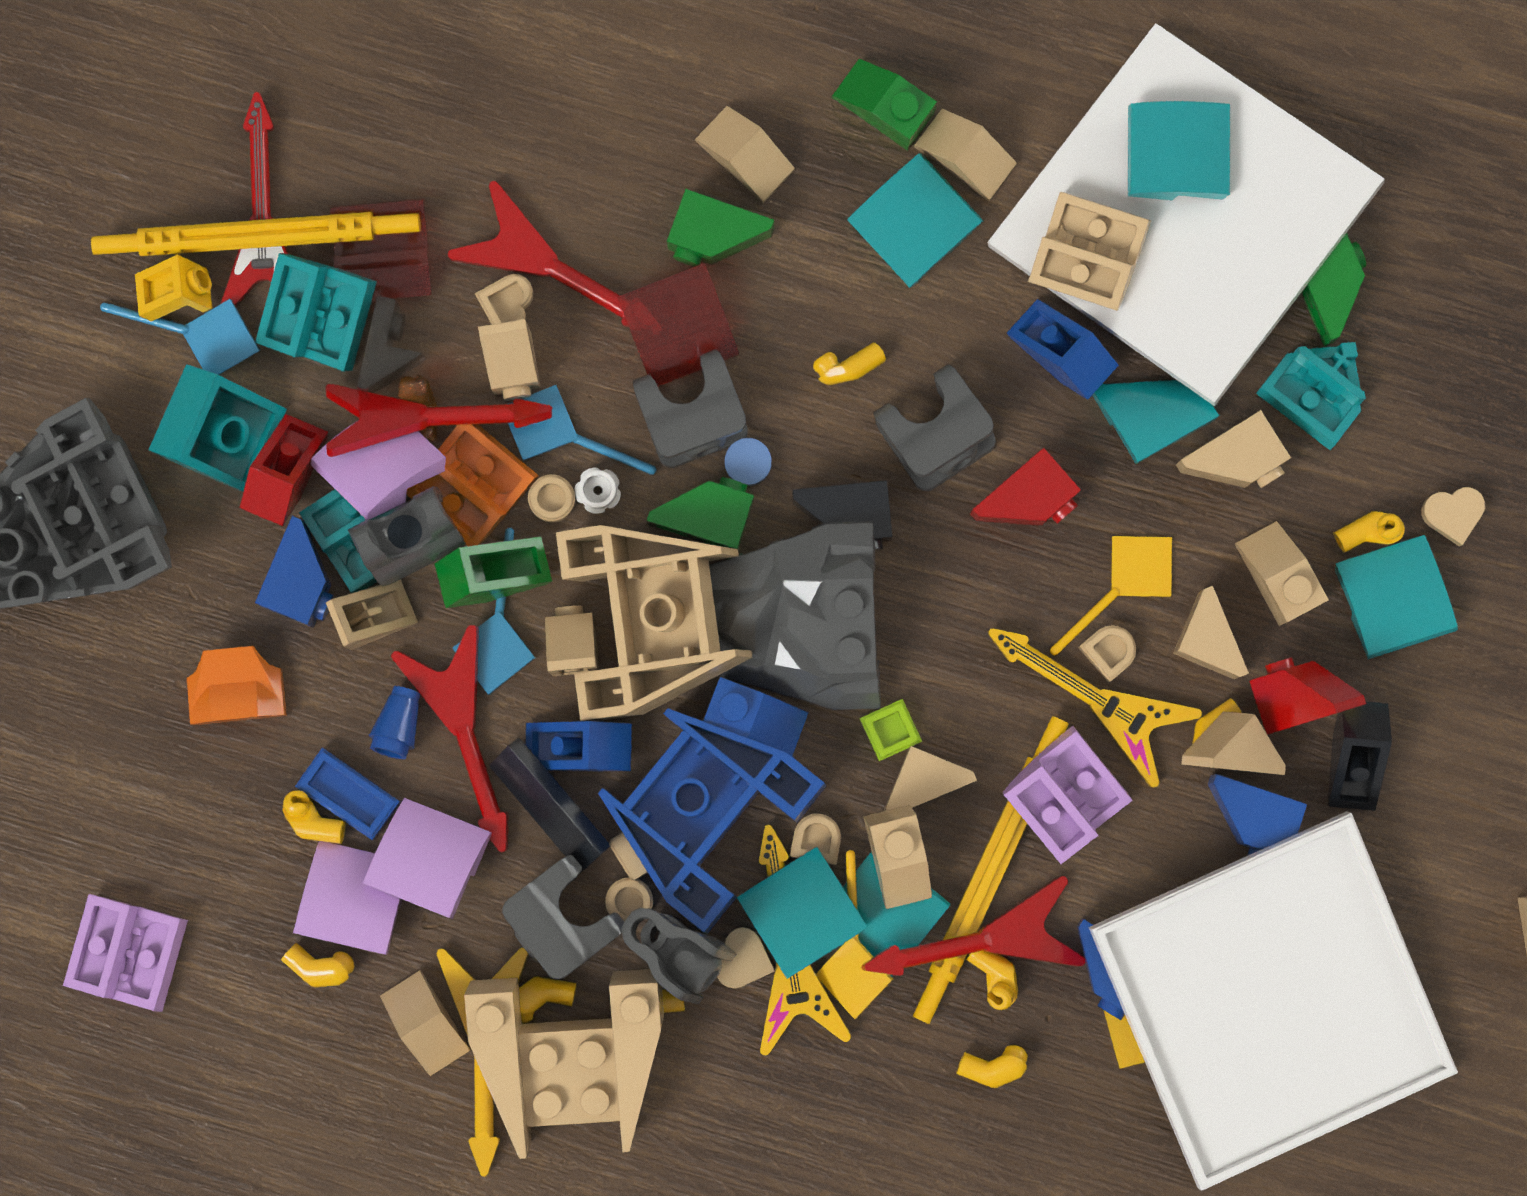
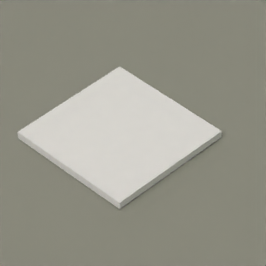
(1209, 269)
(1273, 1000)

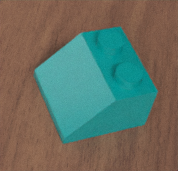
(215, 426)

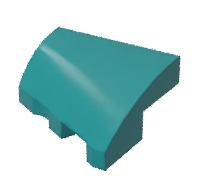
(1153, 414)

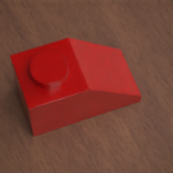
(282, 470)
(1031, 495)
(1300, 694)

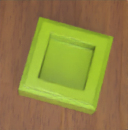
(890, 730)

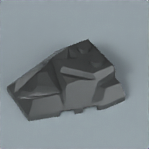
(76, 514)
(804, 616)

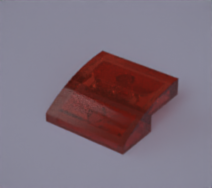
(393, 260)
(677, 324)

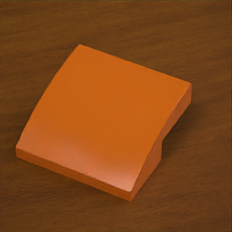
(478, 481)

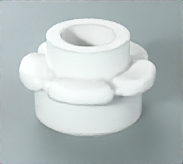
(589, 480)

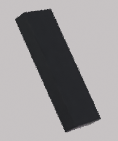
(549, 804)

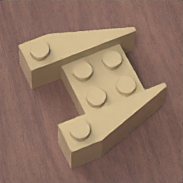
(658, 613)
(566, 1067)

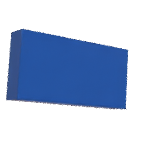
(347, 794)

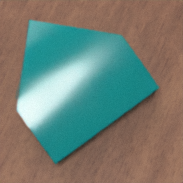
(1317, 390)

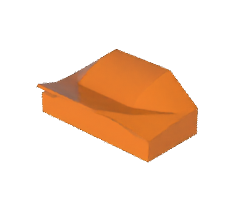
(235, 687)

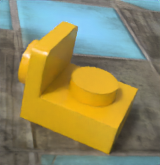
(171, 287)

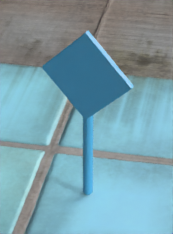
(216, 337)
(559, 431)
(499, 646)

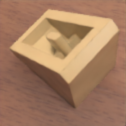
(966, 152)
(746, 153)
(371, 614)
(1209, 639)
(1235, 743)
(926, 778)
(424, 1023)

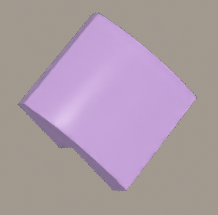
(380, 474)
(1066, 794)
(427, 858)
(343, 908)
(125, 953)

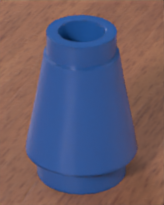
(396, 725)

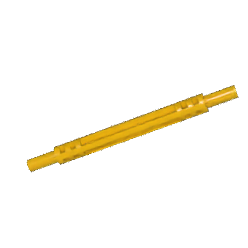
(256, 234)
(981, 888)

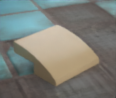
(1089, 251)

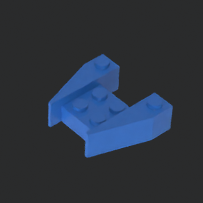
(695, 800)

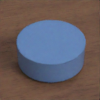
(748, 461)

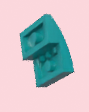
(1178, 150)
(915, 220)
(315, 312)
(329, 523)
(1396, 596)
(802, 912)
(894, 926)

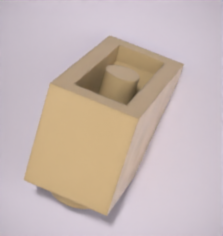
(510, 359)
(1240, 455)
(1281, 573)
(571, 641)
(899, 856)

